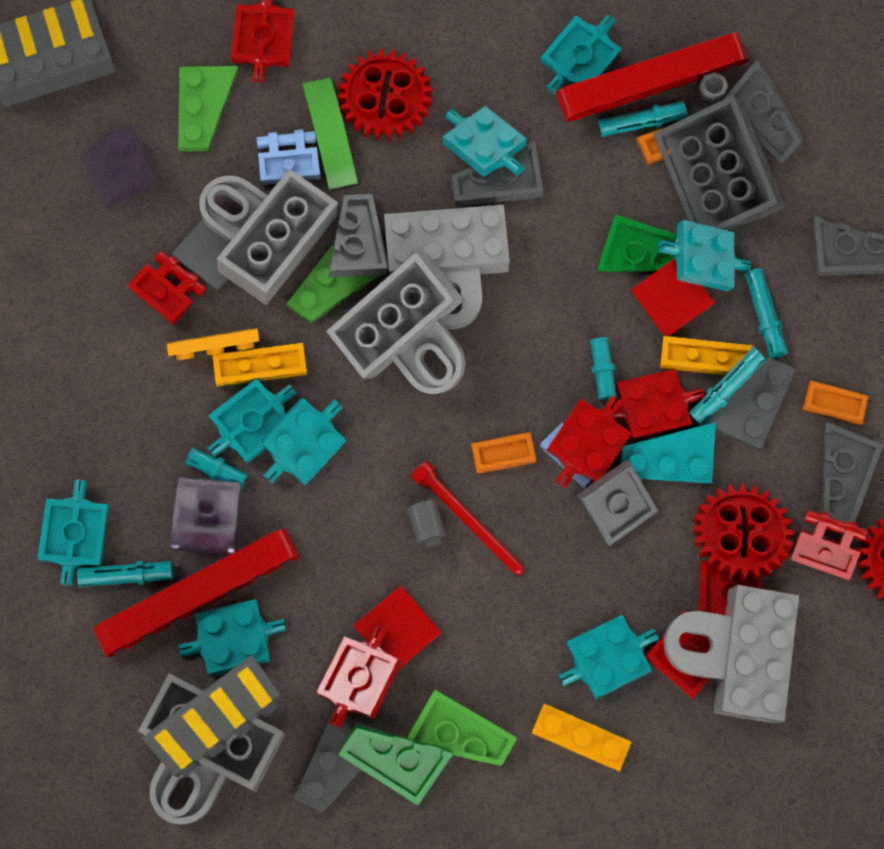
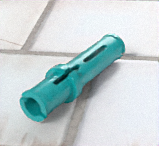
(649, 117)
(768, 320)
(728, 386)
(120, 574)

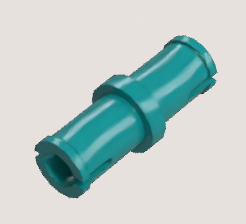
(603, 368)
(215, 467)

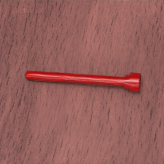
(426, 475)

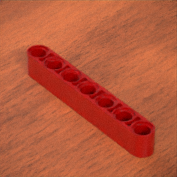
(650, 77)
(195, 591)

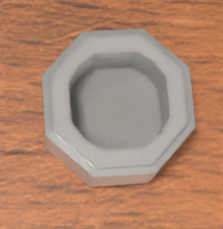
(713, 87)

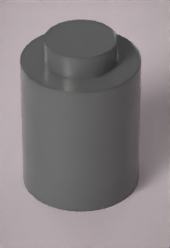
(427, 523)

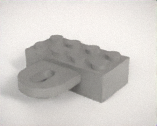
(269, 232)
(459, 243)
(401, 324)
(746, 653)
(242, 760)

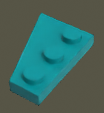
(675, 457)

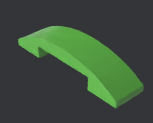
(330, 133)

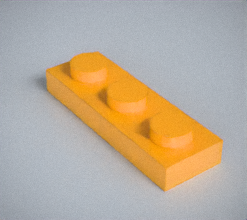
(213, 344)
(701, 355)
(259, 364)
(581, 737)

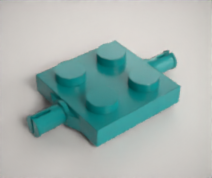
(580, 52)
(484, 141)
(705, 255)
(248, 419)
(303, 441)
(73, 532)
(231, 636)
(608, 657)

